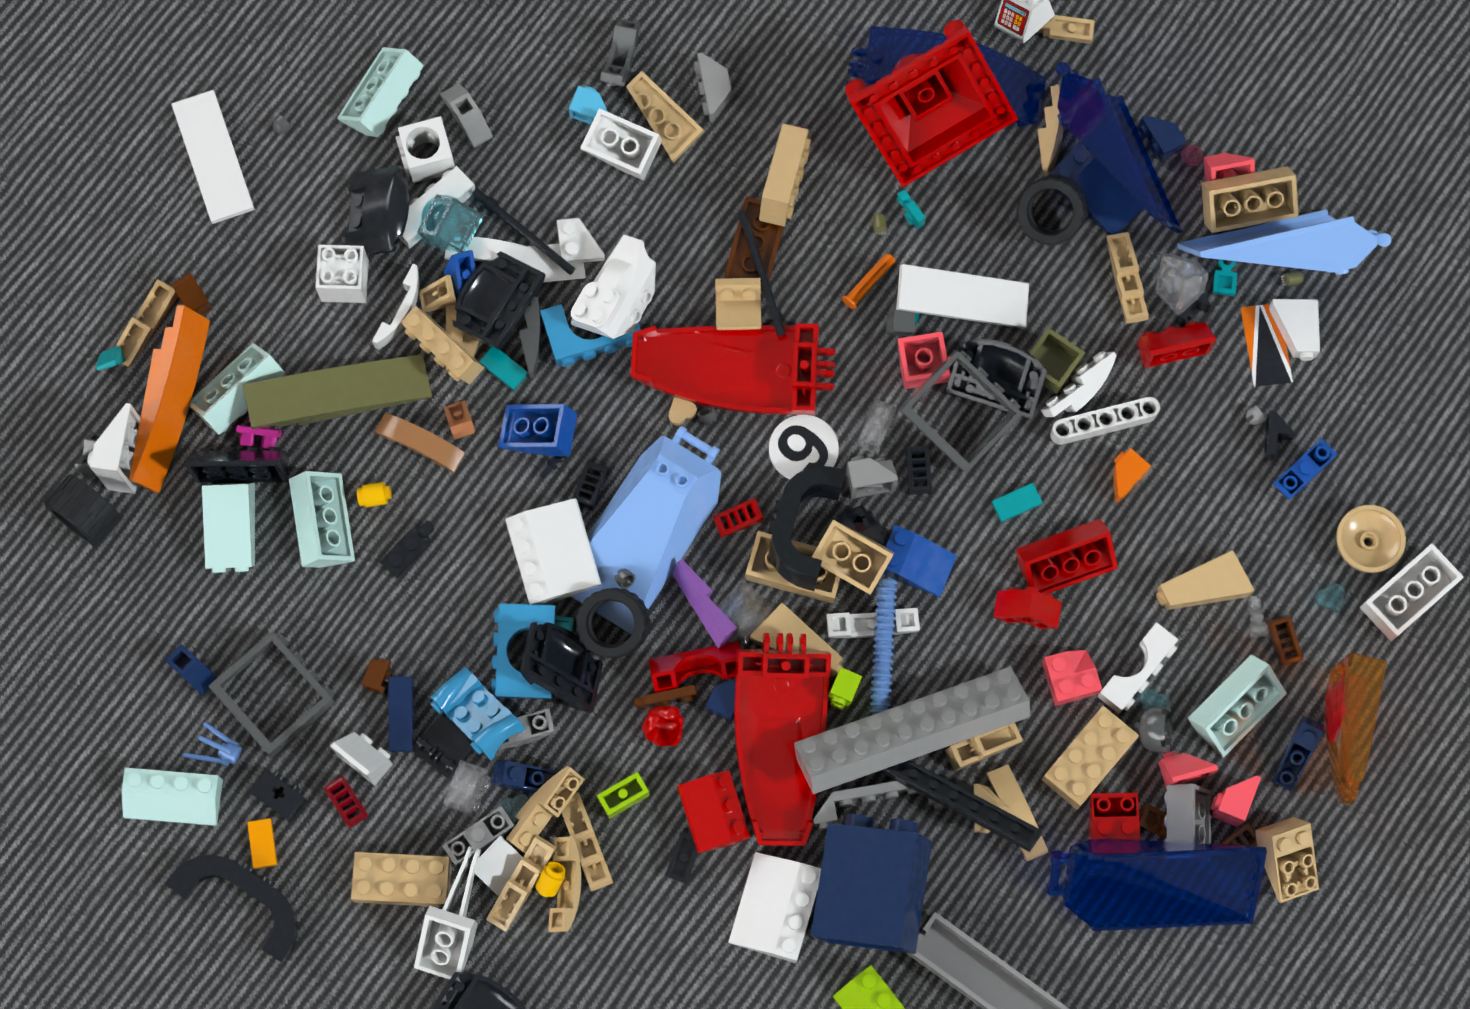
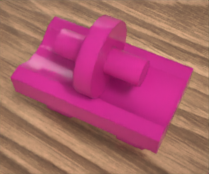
(247, 435)

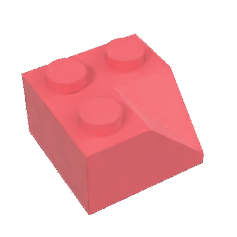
(921, 357)
(1071, 676)

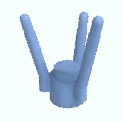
(229, 752)

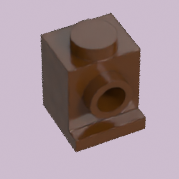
(377, 676)

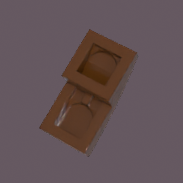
(1153, 821)

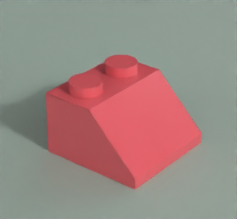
(1234, 802)

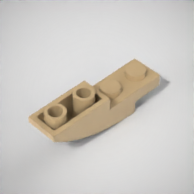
(542, 805)

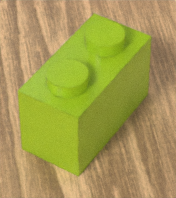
(844, 689)
(623, 795)

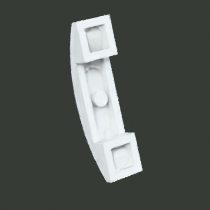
(486, 249)
(387, 332)
(862, 625)

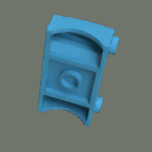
(476, 712)

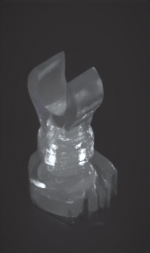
(1258, 627)

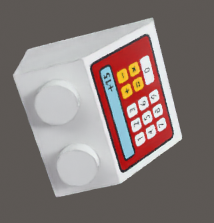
(1023, 17)

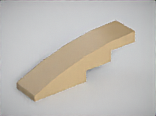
(1051, 136)
(1127, 277)
(1011, 794)
(587, 844)
(521, 883)

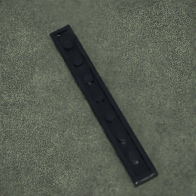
(965, 803)

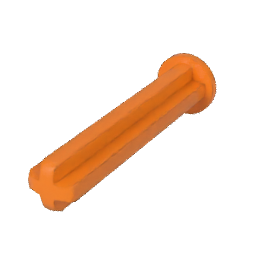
(868, 281)

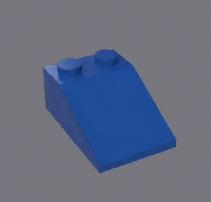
(538, 429)
(918, 561)

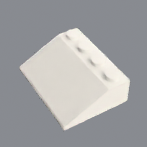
(115, 450)
(553, 552)
(775, 906)

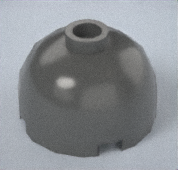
(1155, 729)

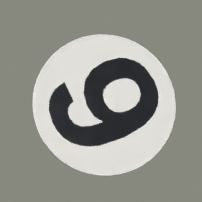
(802, 444)

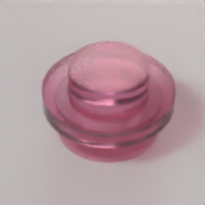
(1192, 156)

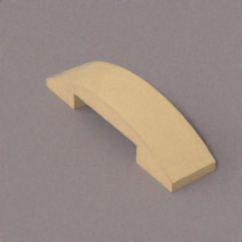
(569, 892)

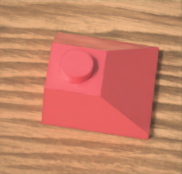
(1227, 165)
(1184, 768)

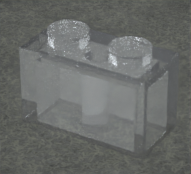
(877, 427)
(466, 788)

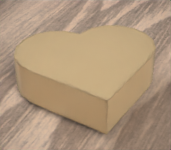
(681, 411)

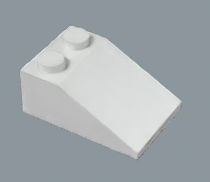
(621, 144)
(362, 756)

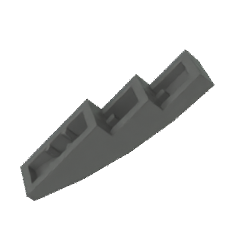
(532, 336)

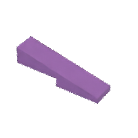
(698, 593)

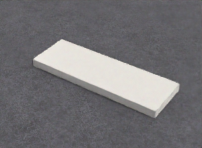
(212, 156)
(962, 296)

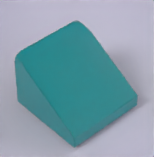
(110, 358)

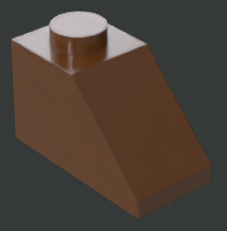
(191, 294)

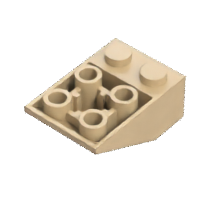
(1289, 858)

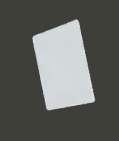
(497, 864)

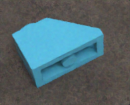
(586, 104)

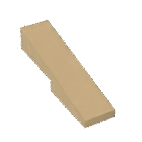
(146, 321)

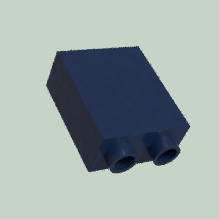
(872, 885)

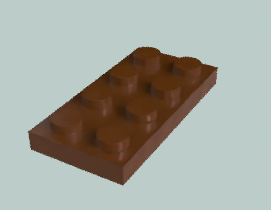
(767, 237)

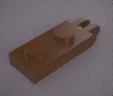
(664, 698)

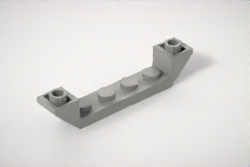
(867, 794)

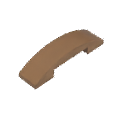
(420, 441)

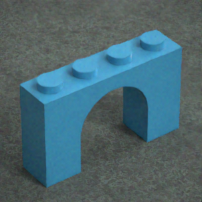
(569, 347)
(511, 621)

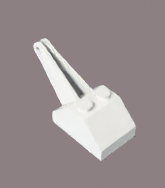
(445, 935)

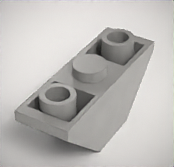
(713, 85)
(467, 114)
(536, 726)
(479, 835)

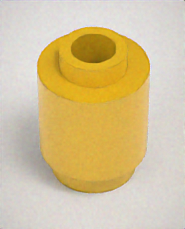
(373, 494)
(550, 879)

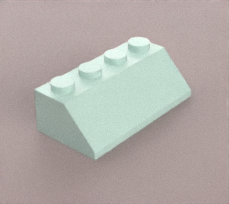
(381, 91)
(224, 396)
(321, 519)
(1237, 705)
(171, 796)

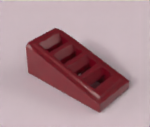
(336, 784)

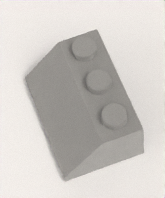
(1188, 814)

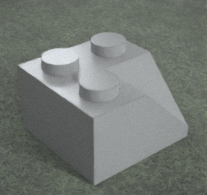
(870, 477)

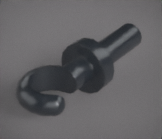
(551, 465)

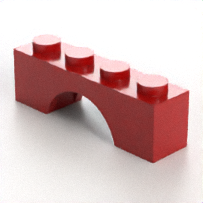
(670, 670)

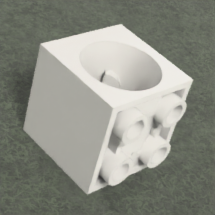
(425, 132)
(342, 273)

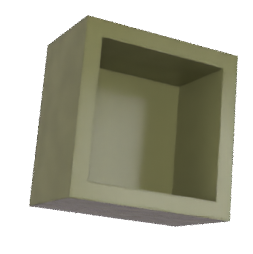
(1058, 357)

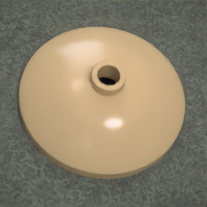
(1379, 527)

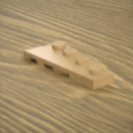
(664, 116)

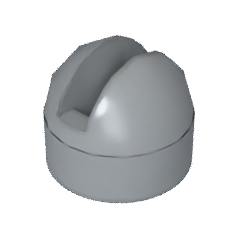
(1256, 414)

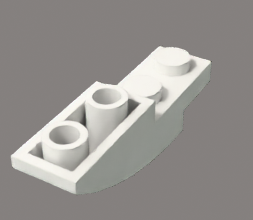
(1086, 384)

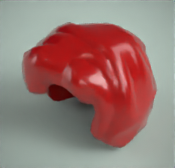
(663, 726)

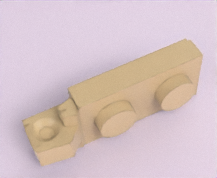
(1069, 29)

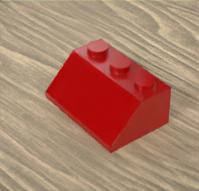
(1175, 344)
(713, 812)

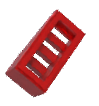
(735, 511)

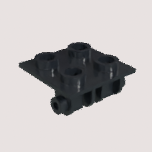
(443, 746)

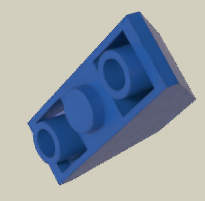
(1305, 469)

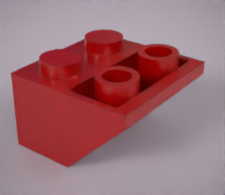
(1114, 816)

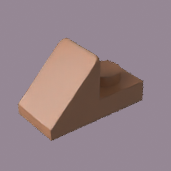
(459, 420)

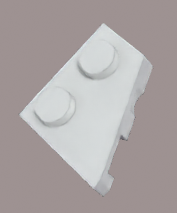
(577, 243)

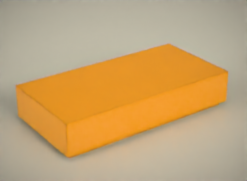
(262, 843)

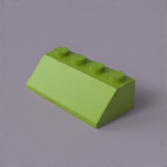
(867, 992)

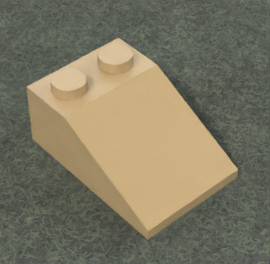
(853, 556)

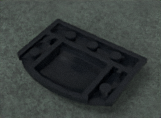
(378, 209)
(496, 299)
(1005, 364)
(561, 665)
(475, 992)

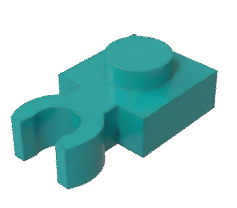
(912, 212)
(1224, 281)

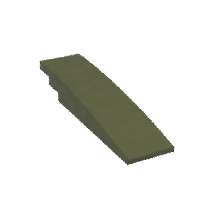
(336, 392)

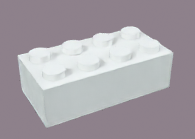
(1411, 592)

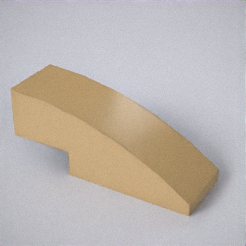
(983, 746)

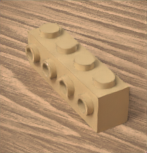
(442, 345)

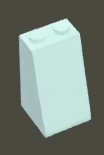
(229, 526)

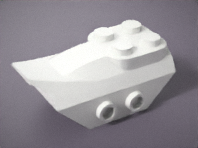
(619, 292)

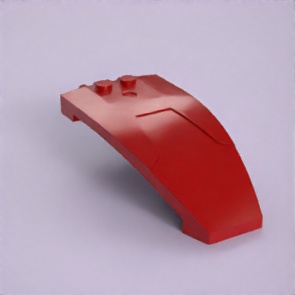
(735, 367)
(778, 703)

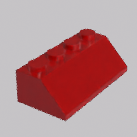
(1067, 557)

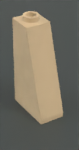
(1209, 583)
(785, 621)

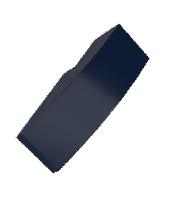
(401, 714)

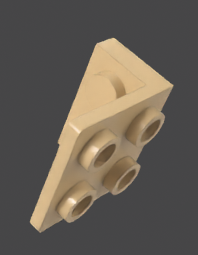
(738, 303)

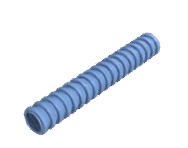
(883, 645)

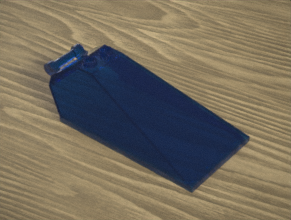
(1112, 137)
(1158, 883)

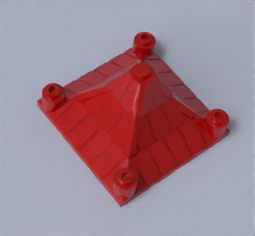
(932, 105)

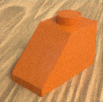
(1128, 472)

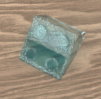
(449, 224)

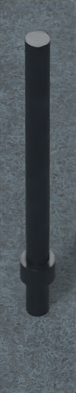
(492, 206)
(774, 313)

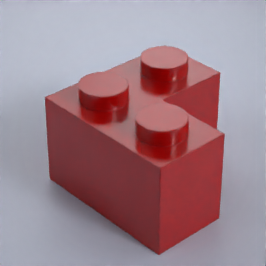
(1027, 607)

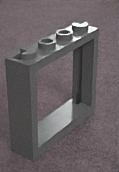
(994, 389)
(297, 727)

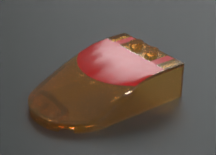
(1350, 720)

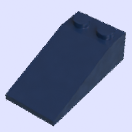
(1108, 200)

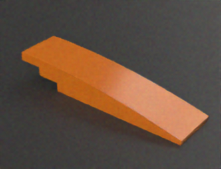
(168, 397)

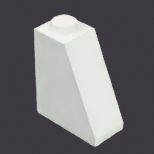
(1298, 325)

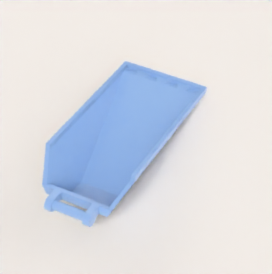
(1300, 242)
(653, 521)

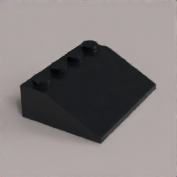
(238, 466)

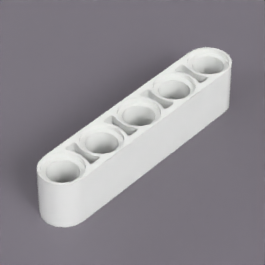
(1113, 413)

